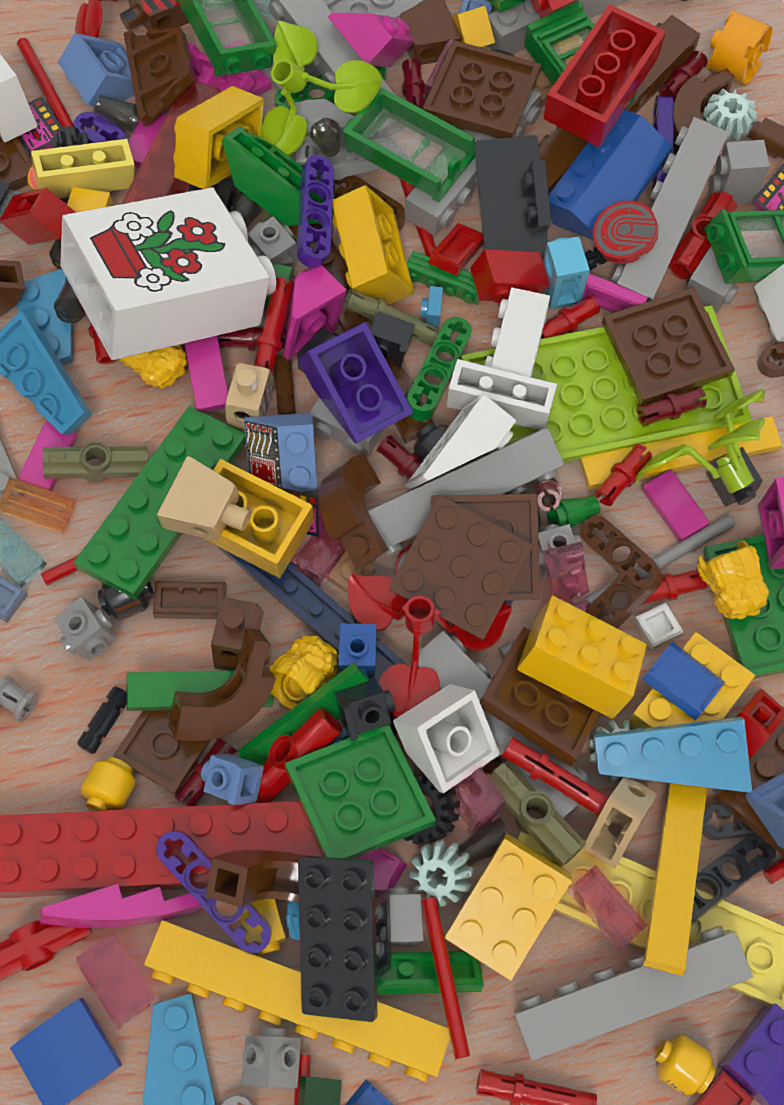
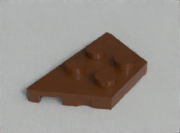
(158, 69)

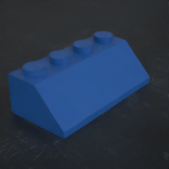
(608, 174)

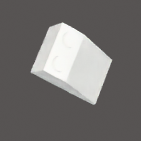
(474, 431)

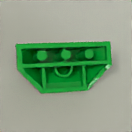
(266, 175)

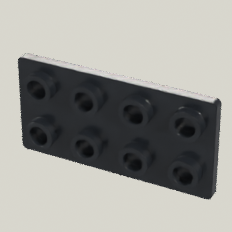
(513, 194)
(342, 937)

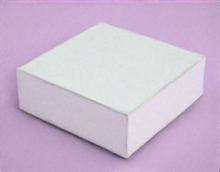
(658, 626)

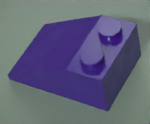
(355, 383)
(758, 1057)

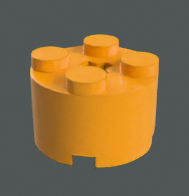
(740, 46)

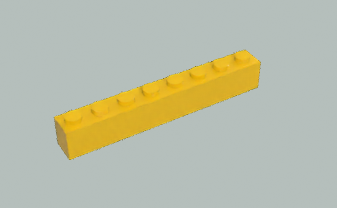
(277, 993)

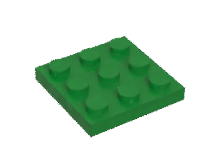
(359, 794)

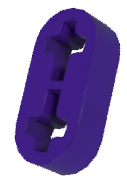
(103, 128)

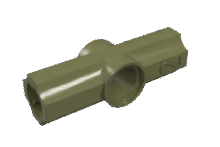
(73, 461)
(552, 830)

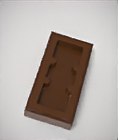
(188, 599)

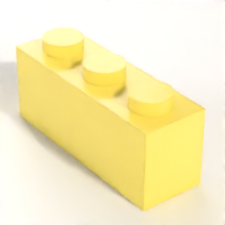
(89, 166)

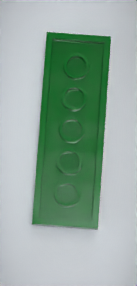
(131, 539)

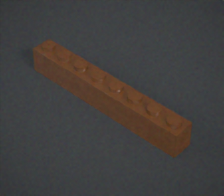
(564, 147)

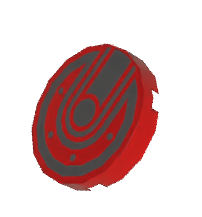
(625, 232)

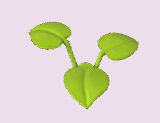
(297, 47)
(731, 466)

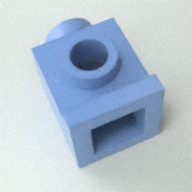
(225, 778)

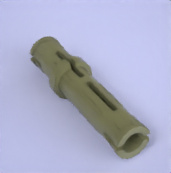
(369, 306)

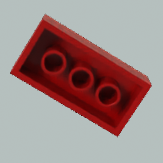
(603, 75)

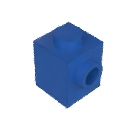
(358, 646)

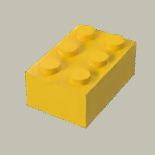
(200, 132)
(371, 246)
(275, 523)
(582, 657)
(659, 711)
(508, 906)

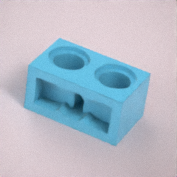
(566, 271)

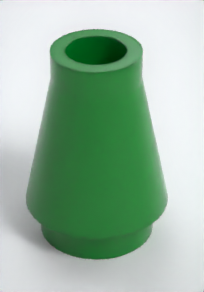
(574, 511)

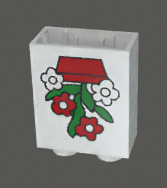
(164, 271)

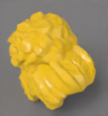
(159, 366)
(735, 581)
(303, 670)

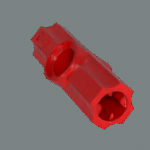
(695, 245)
(310, 737)
(36, 945)

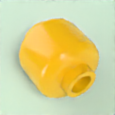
(108, 785)
(684, 1065)

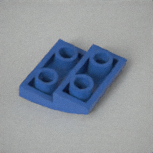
(66, 1055)

